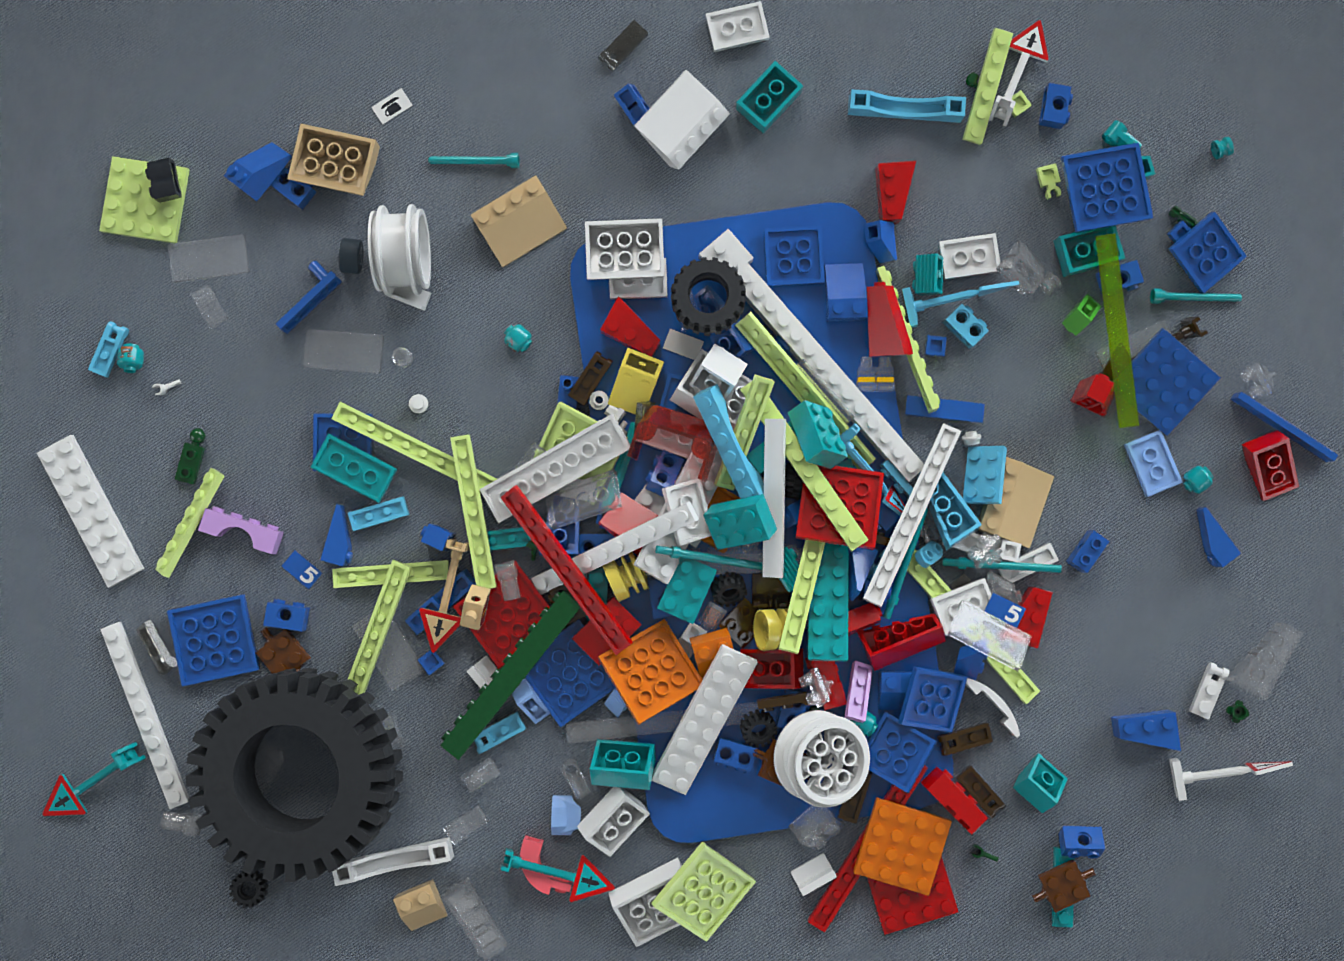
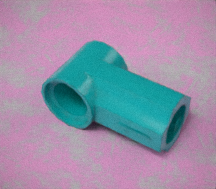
(1117, 135)

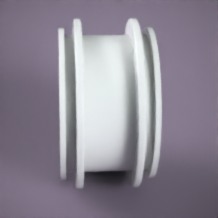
(399, 250)
(849, 753)

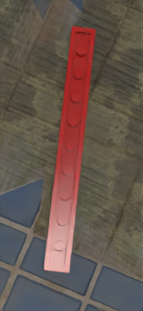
(566, 570)
(846, 879)

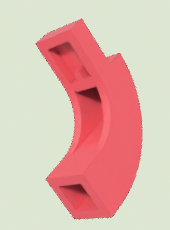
(531, 852)

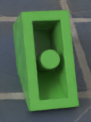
(1081, 315)

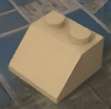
(420, 905)

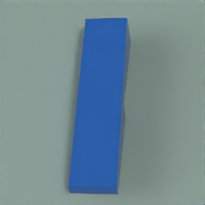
(947, 410)
(460, 588)

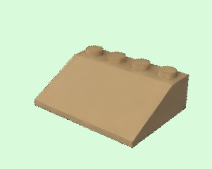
(333, 159)
(519, 221)
(1022, 504)

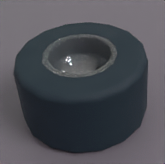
(351, 255)

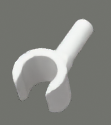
(163, 388)

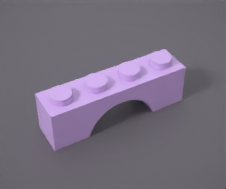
(218, 523)

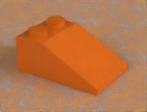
(706, 647)

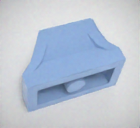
(565, 815)

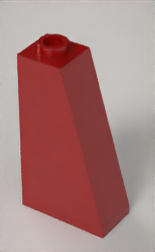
(885, 322)
(863, 618)

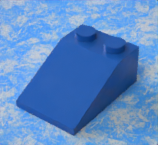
(258, 169)
(845, 292)

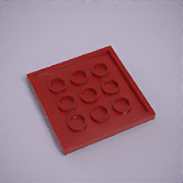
(860, 494)
(508, 620)
(905, 908)

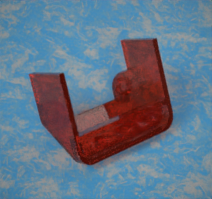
(677, 423)

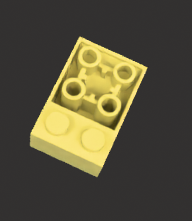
(635, 380)

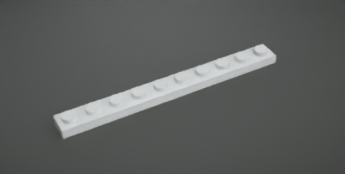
(911, 515)
(622, 544)
(145, 715)

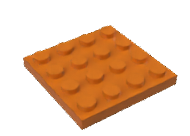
(651, 672)
(902, 846)

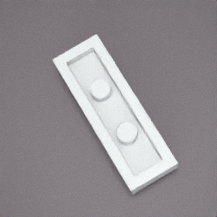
(1041, 555)

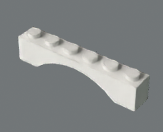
(395, 859)

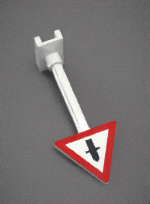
(1030, 44)
(1181, 778)

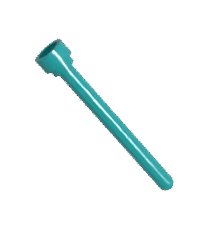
(511, 160)
(1158, 295)

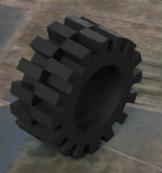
(792, 482)
(734, 583)
(759, 737)
(243, 899)

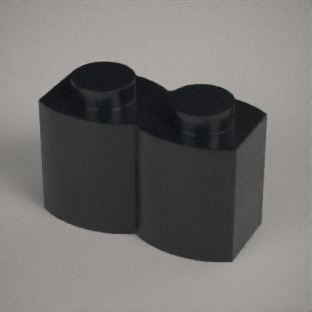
(163, 180)

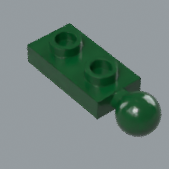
(191, 458)

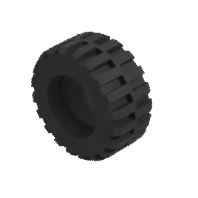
(702, 271)

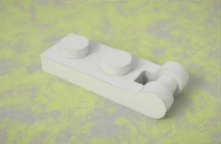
(1208, 691)

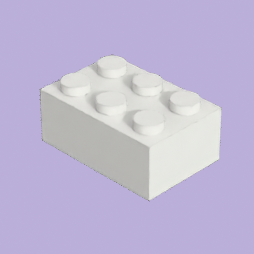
(613, 820)

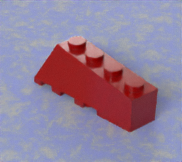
(900, 640)

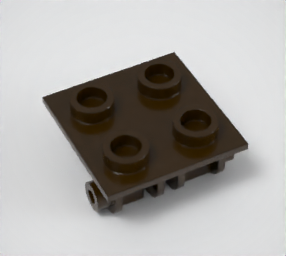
(769, 593)
(740, 622)

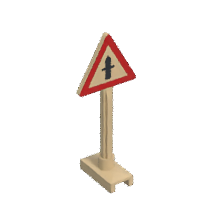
(440, 624)

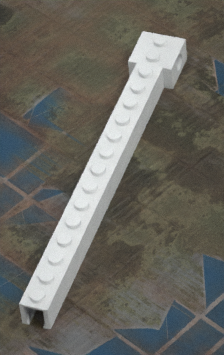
(805, 347)

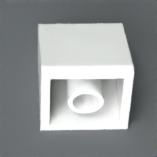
(718, 368)

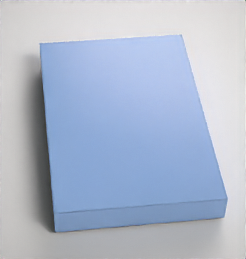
(1153, 463)

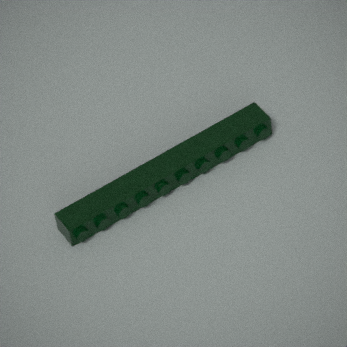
(511, 674)

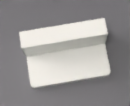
(406, 295)
(482, 671)
(813, 874)

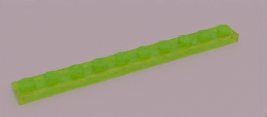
(1117, 330)

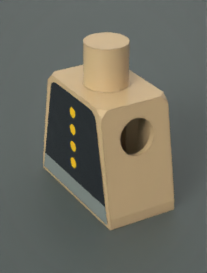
(474, 612)

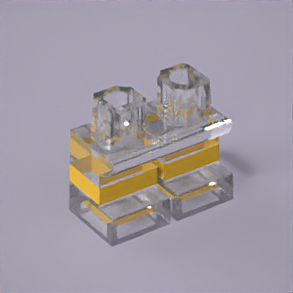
(875, 378)

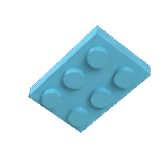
(984, 475)

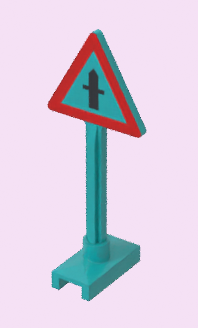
(66, 800)
(586, 881)

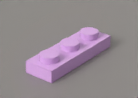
(858, 692)

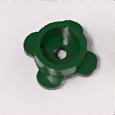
(1243, 712)

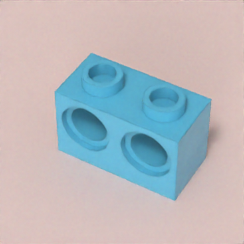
(962, 330)

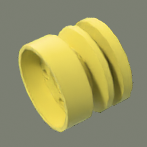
(624, 577)
(768, 628)

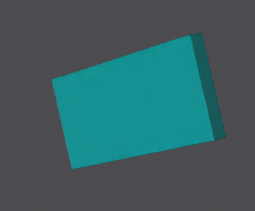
(353, 468)

